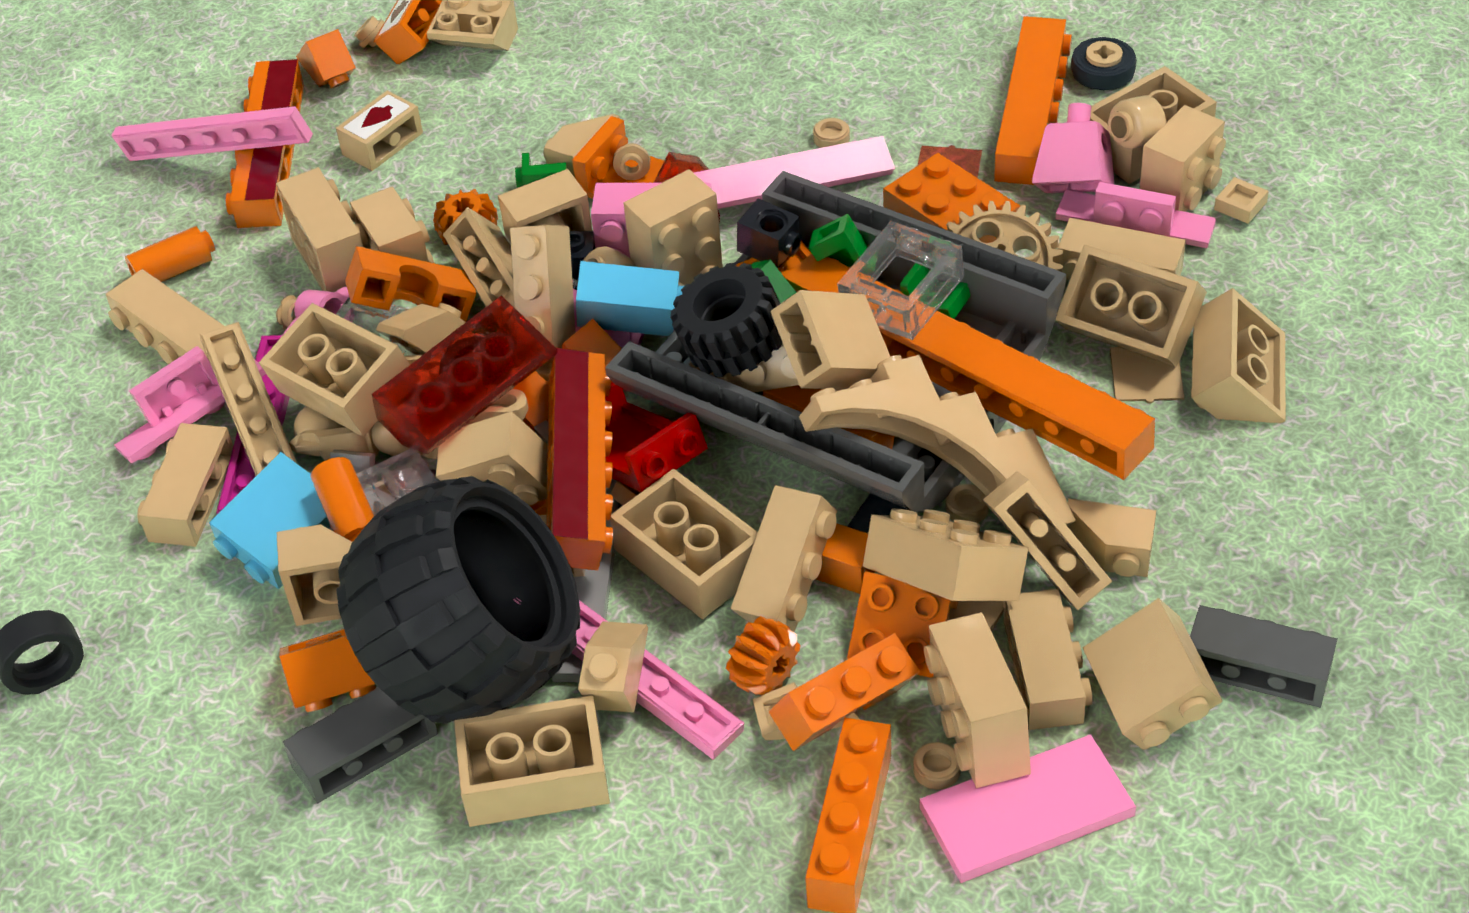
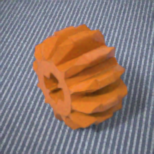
(454, 205)
(763, 656)

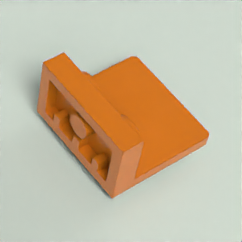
(595, 160)
(898, 608)

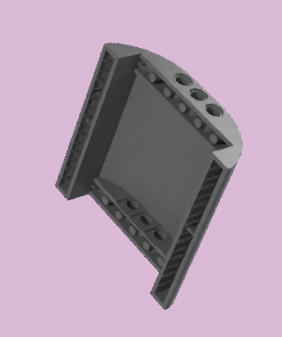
(1007, 302)

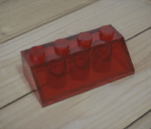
(461, 377)

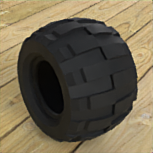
(435, 606)

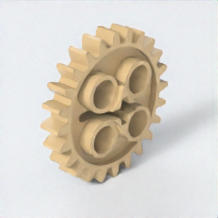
(1013, 232)

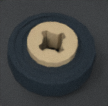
(1103, 63)

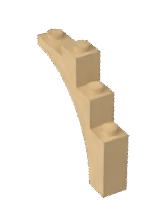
(953, 427)

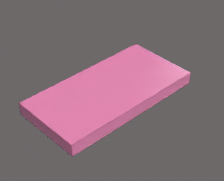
(998, 824)

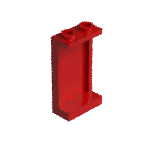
(648, 444)

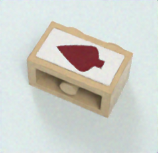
(379, 130)

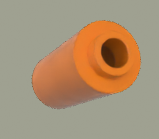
(173, 254)
(342, 496)

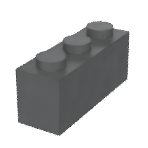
(1264, 655)
(354, 743)

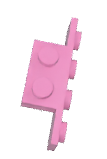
(1137, 211)
(173, 396)

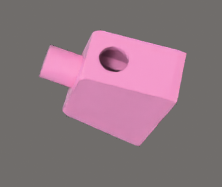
(1074, 154)

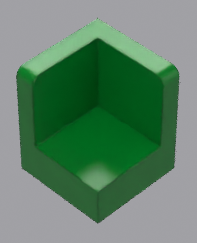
(838, 241)

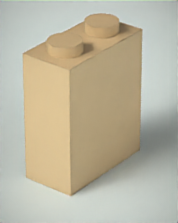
(830, 338)
(1152, 675)

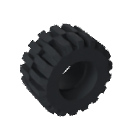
(727, 319)

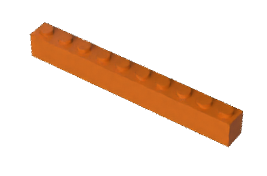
(1012, 383)

